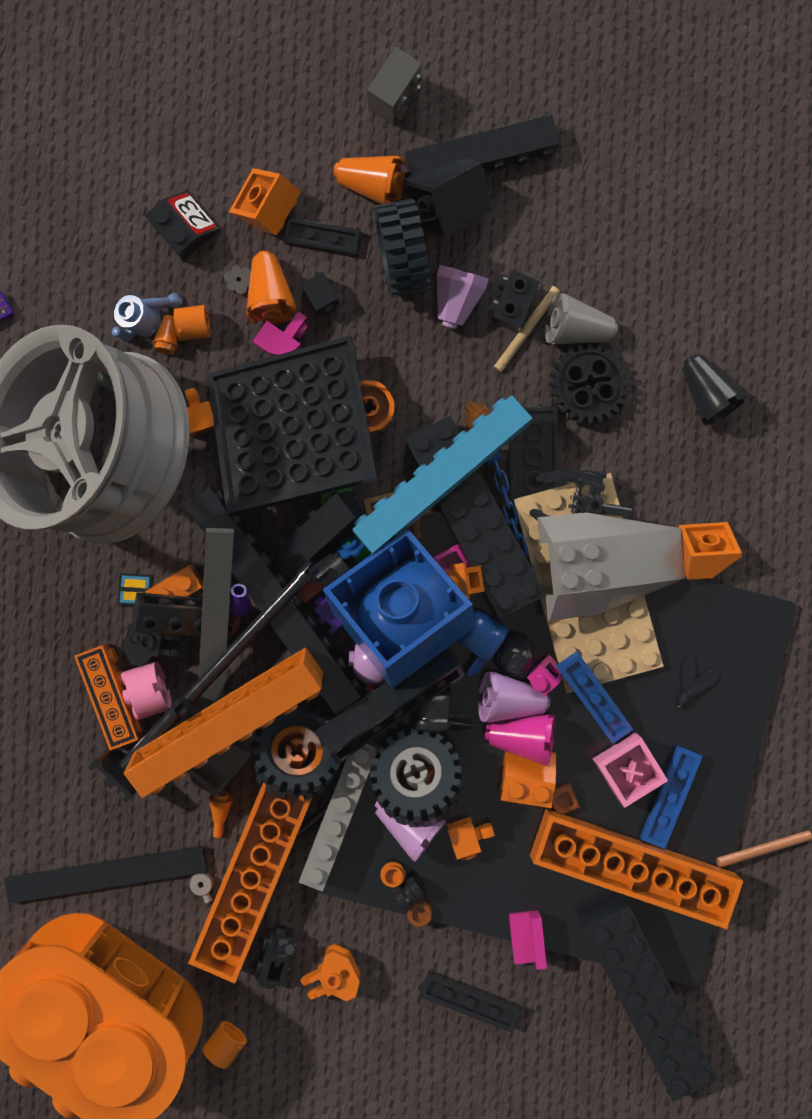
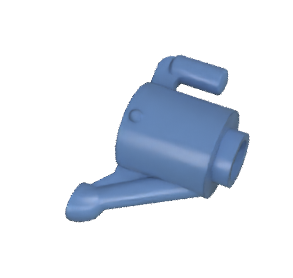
(141, 315)

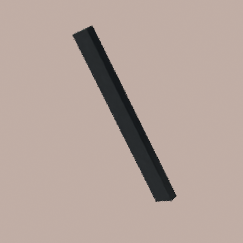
(106, 874)

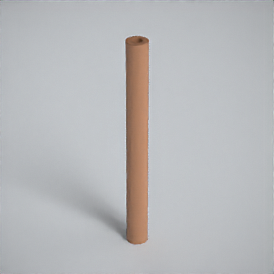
(764, 848)

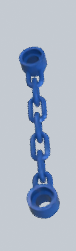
(494, 460)

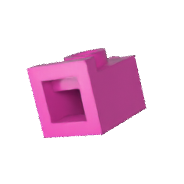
(542, 679)

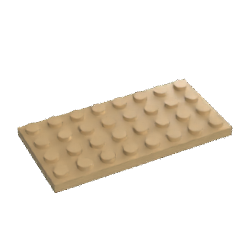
(610, 643)

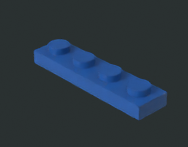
(594, 697)
(671, 797)

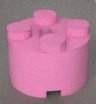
(146, 690)

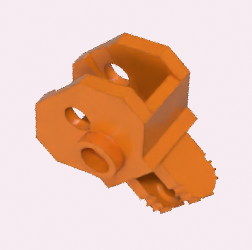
(337, 975)

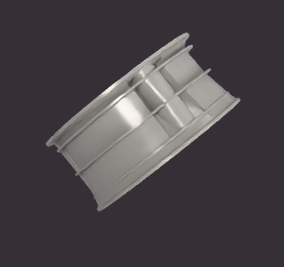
(51, 426)

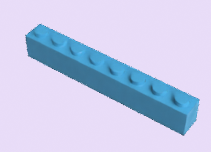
(443, 474)

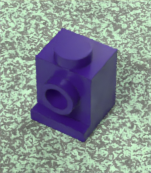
(325, 614)

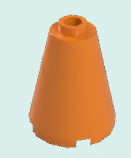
(373, 177)
(268, 291)

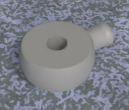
(201, 890)

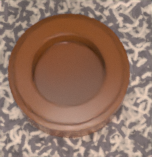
(420, 914)

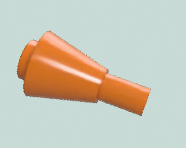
(220, 807)

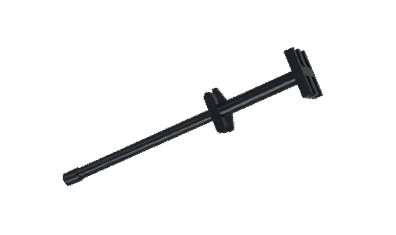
(113, 764)

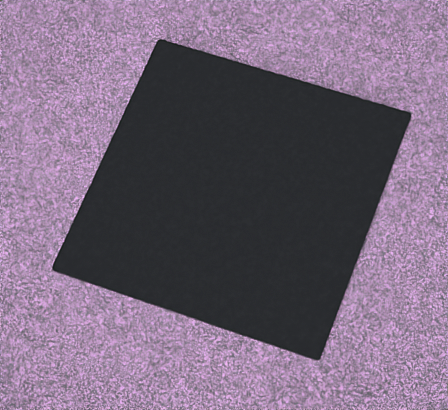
(724, 632)

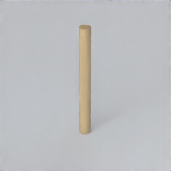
(526, 329)

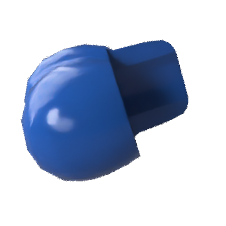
(483, 639)

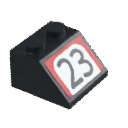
(182, 223)

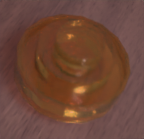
(473, 411)

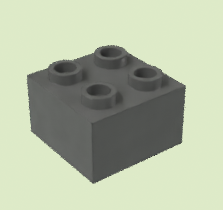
(395, 86)

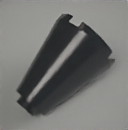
(711, 389)

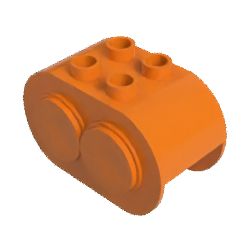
(96, 1021)

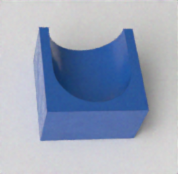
(400, 608)

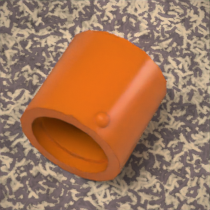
(192, 323)
(224, 1045)

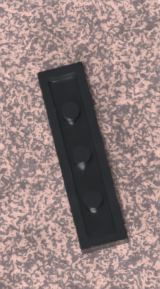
(470, 1001)

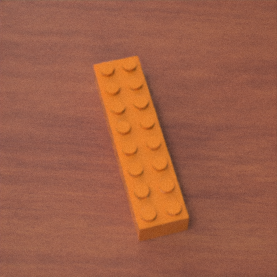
(225, 723)
(636, 868)
(249, 884)

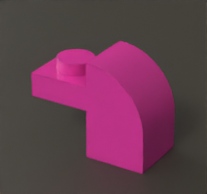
(277, 342)

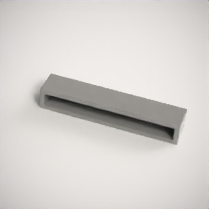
(337, 817)

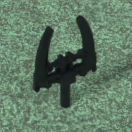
(589, 504)

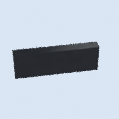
(322, 236)

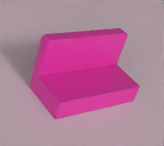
(527, 938)

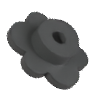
(236, 273)

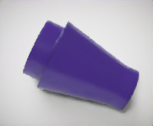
(239, 601)

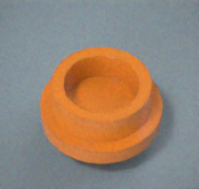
(392, 874)

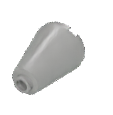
(577, 323)

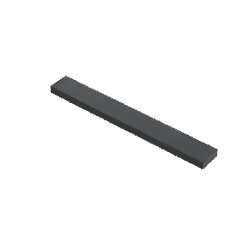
(215, 608)

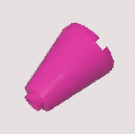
(524, 737)

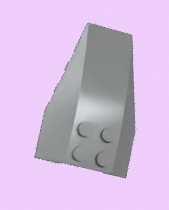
(606, 561)

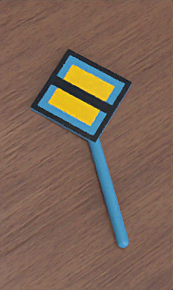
(131, 584)

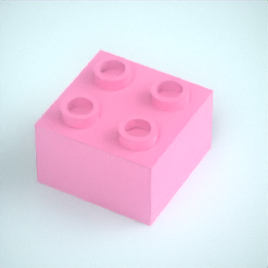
(630, 769)

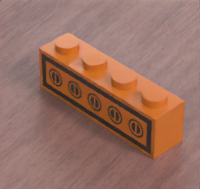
(106, 693)

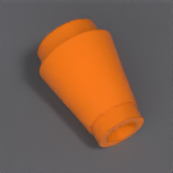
(166, 336)

